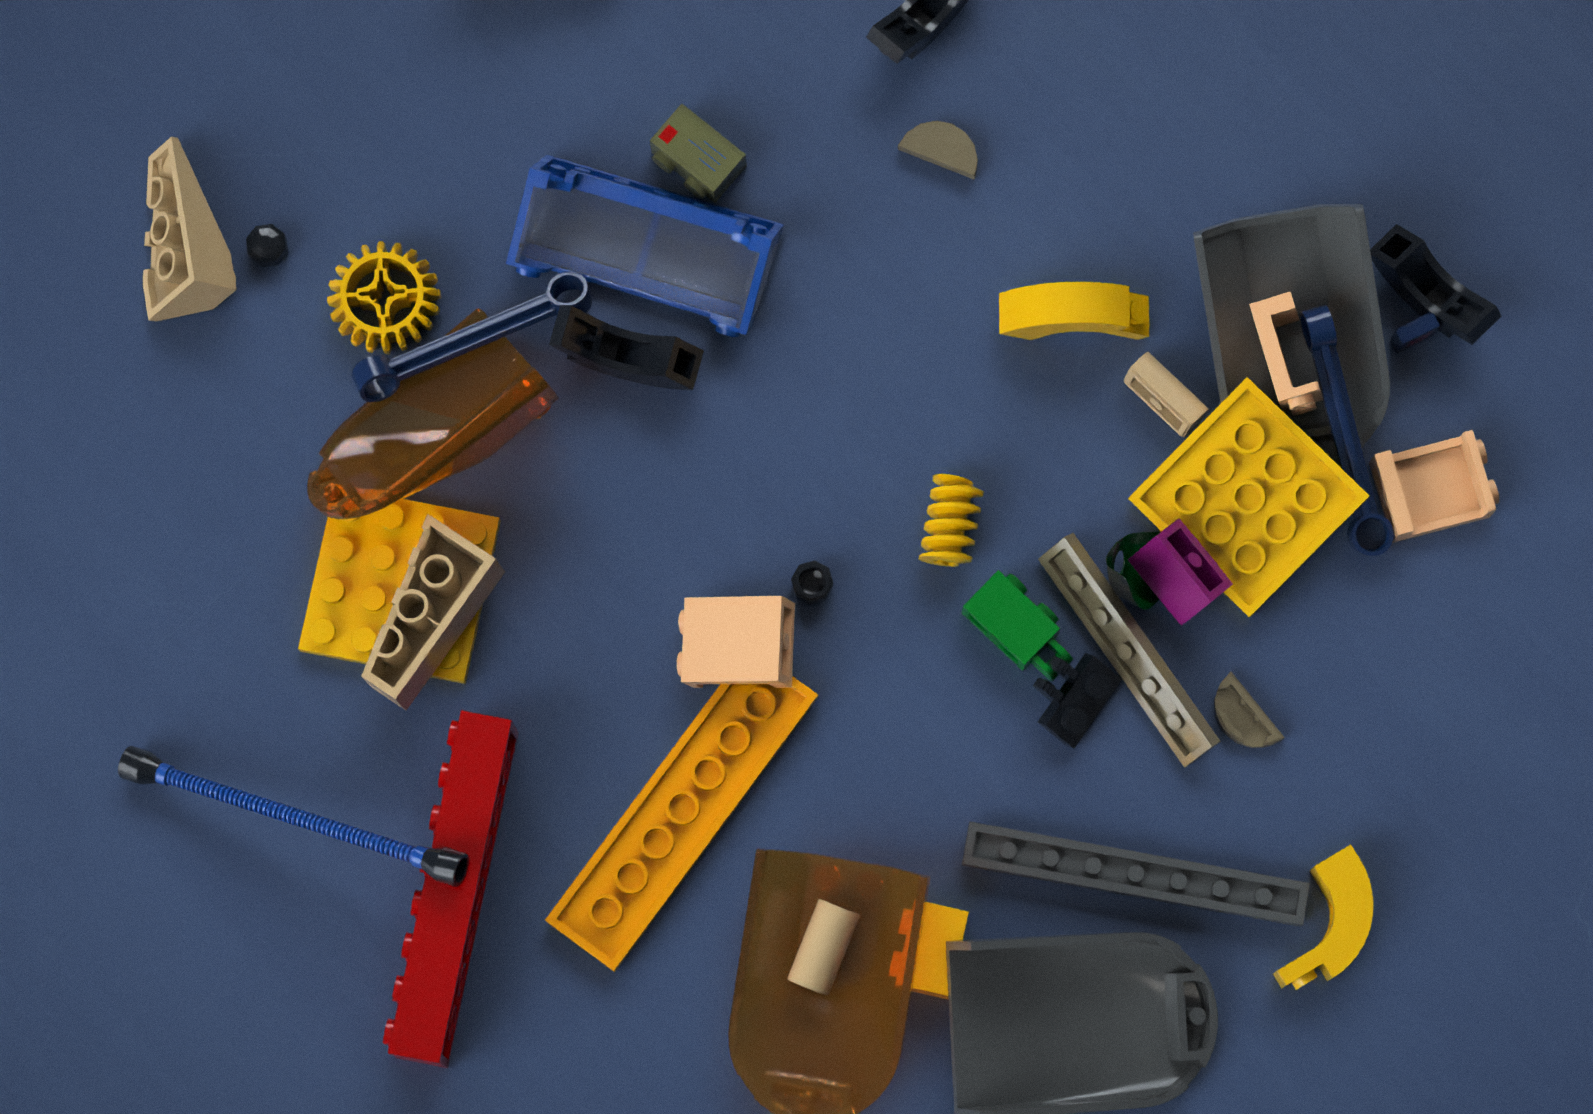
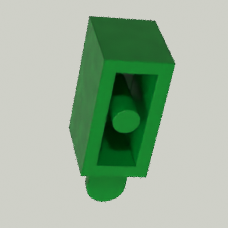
(1015, 623)

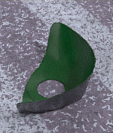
(1129, 584)

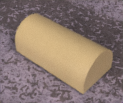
(1165, 394)
(823, 947)

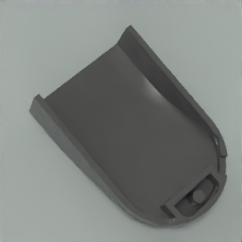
(1075, 1022)

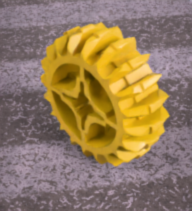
(368, 297)

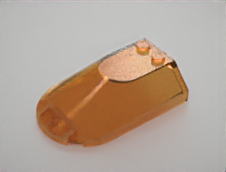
(429, 429)
(812, 1048)

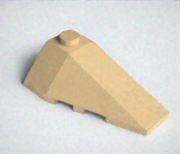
(188, 253)

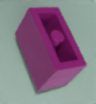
(1180, 571)

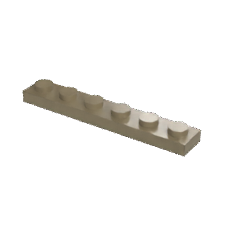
(1129, 650)

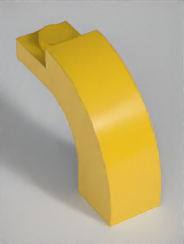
(1073, 307)
(1350, 919)

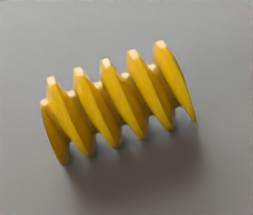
(950, 521)

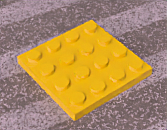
(1251, 494)
(363, 566)

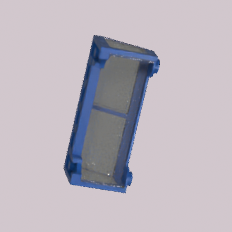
(644, 242)

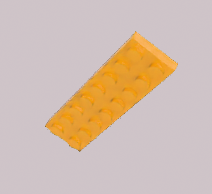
(677, 816)

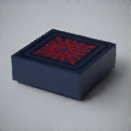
(1414, 332)

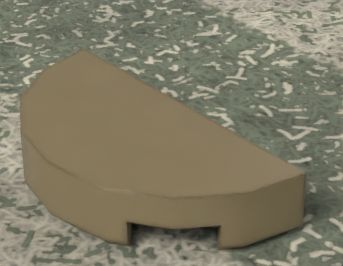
(942, 145)
(1242, 717)

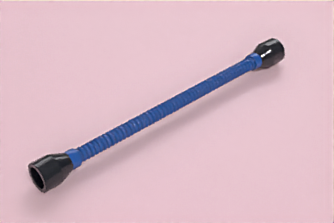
(440, 863)

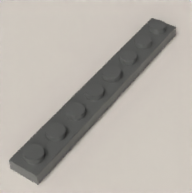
(1135, 874)

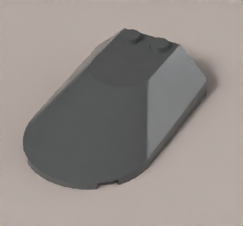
(1322, 260)

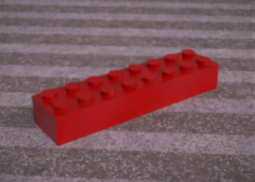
(448, 915)

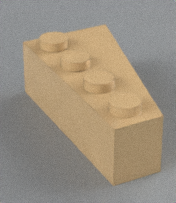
(429, 611)

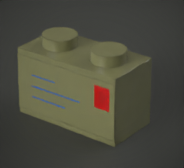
(697, 154)

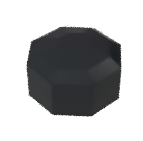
(267, 245)
(812, 582)

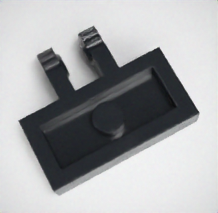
(1078, 700)

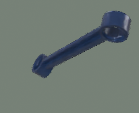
(1322, 342)
(380, 377)

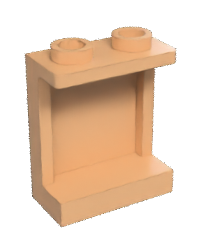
(1267, 316)
(1434, 486)
(737, 641)

